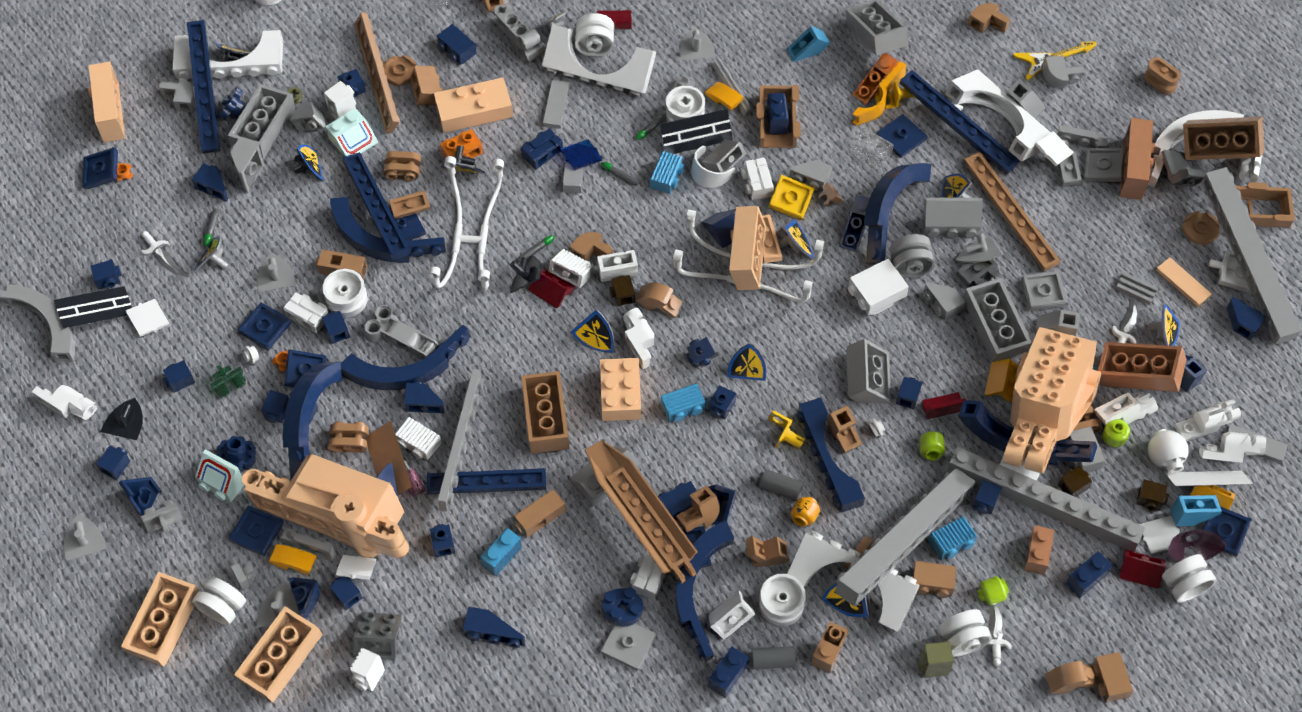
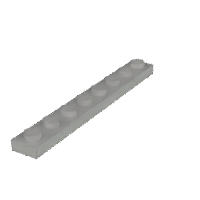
(459, 444)

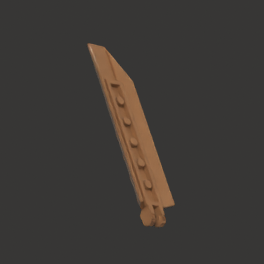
(642, 509)

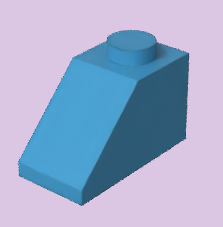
(808, 44)
(1194, 509)

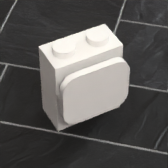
(878, 287)

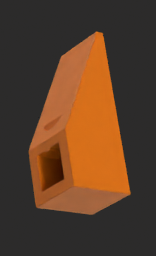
(870, 85)

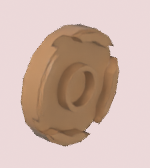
(399, 70)
(1198, 232)

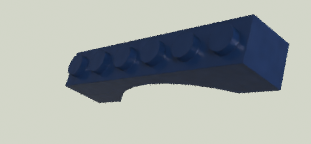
(844, 488)

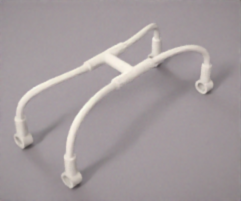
(678, 254)
(483, 275)

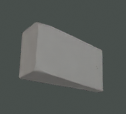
(572, 179)

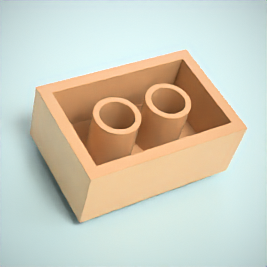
(620, 389)

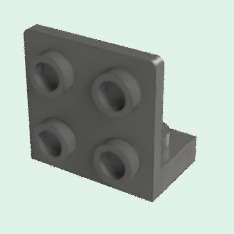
(1179, 170)
(377, 634)

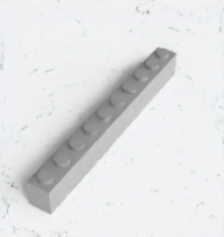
(1251, 255)
(1049, 500)
(904, 537)

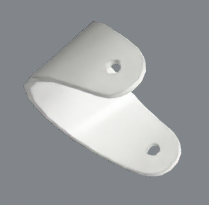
(708, 178)

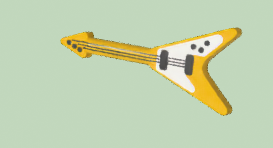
(1037, 59)

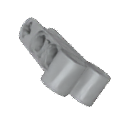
(524, 38)
(399, 334)

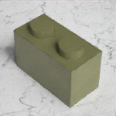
(936, 659)

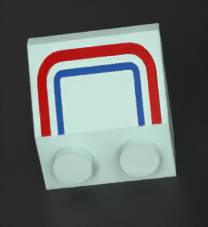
(351, 133)
(218, 477)

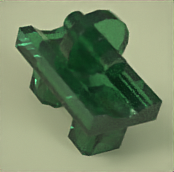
(219, 385)

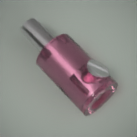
(417, 485)

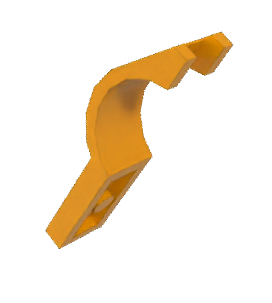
(885, 87)

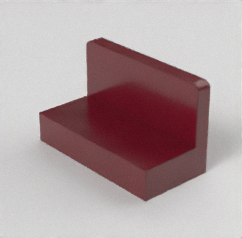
(621, 18)
(551, 288)
(942, 405)
(1142, 569)

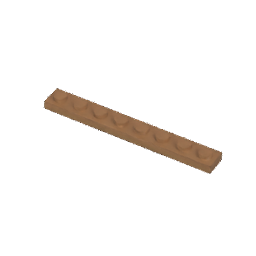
(376, 73)
(1012, 212)

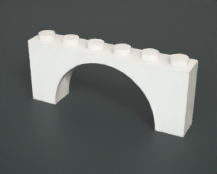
(561, 57)
(262, 60)
(980, 90)
(895, 590)

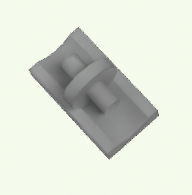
(162, 517)

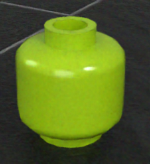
(1116, 433)
(932, 445)
(993, 590)

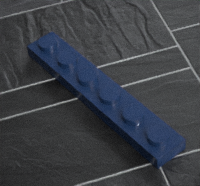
(491, 481)

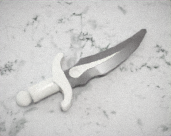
(162, 255)
(1127, 325)
(995, 627)

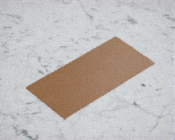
(384, 450)

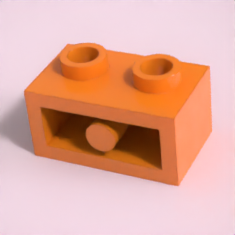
(468, 140)

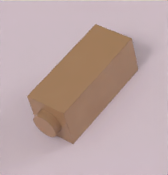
(331, 261)
(539, 513)

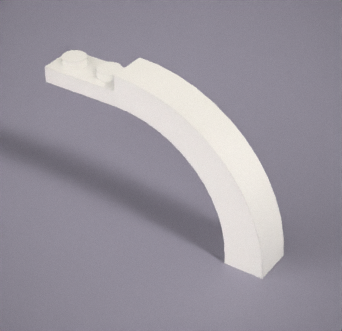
(1174, 134)

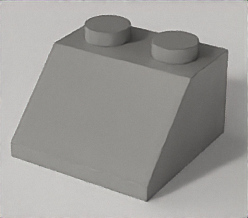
(247, 162)

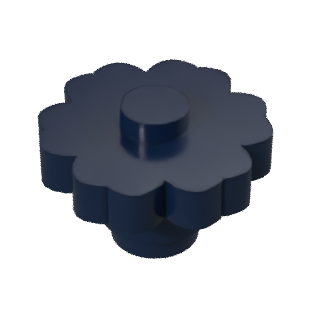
(232, 104)
(237, 452)

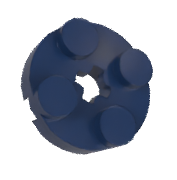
(625, 597)

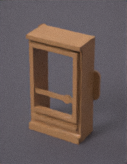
(779, 140)
(1261, 191)

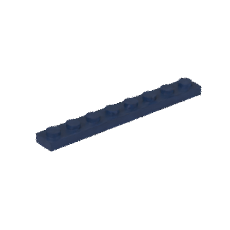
(203, 86)
(959, 122)
(376, 206)

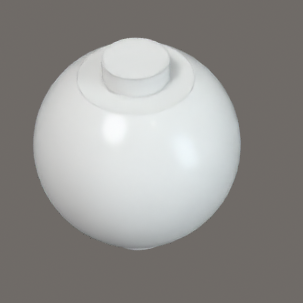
(1168, 450)

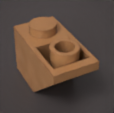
(829, 647)

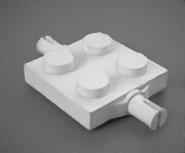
(1230, 272)

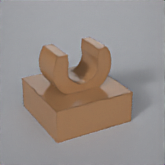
(831, 194)

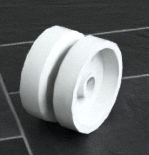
(594, 34)
(684, 103)
(345, 292)
(1189, 578)
(782, 599)
(219, 601)
(965, 632)

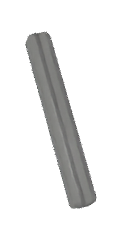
(728, 80)

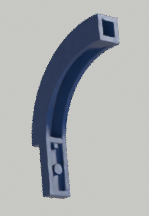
(881, 203)
(373, 245)
(396, 377)
(300, 408)
(997, 434)
(706, 545)

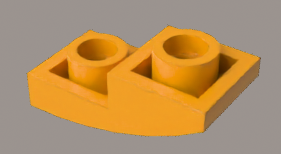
(724, 94)
(291, 557)

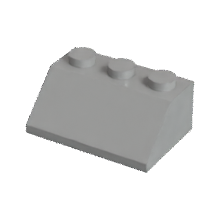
(952, 217)
(868, 373)
(587, 483)

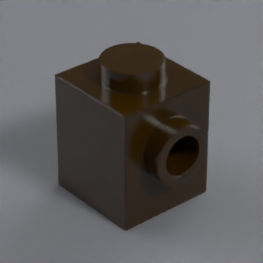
(622, 290)
(1075, 481)
(1152, 495)

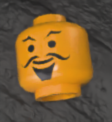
(805, 511)

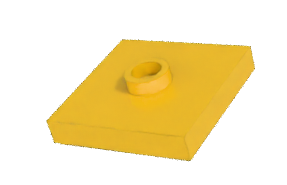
(791, 197)

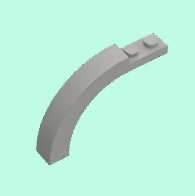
(62, 339)

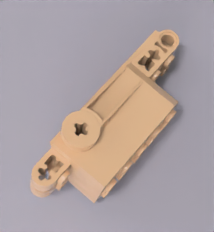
(1050, 396)
(334, 503)

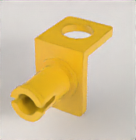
(896, 96)
(787, 435)

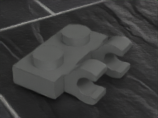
(974, 272)

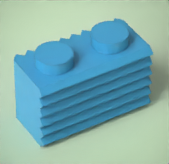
(666, 172)
(683, 403)
(952, 538)
(501, 551)

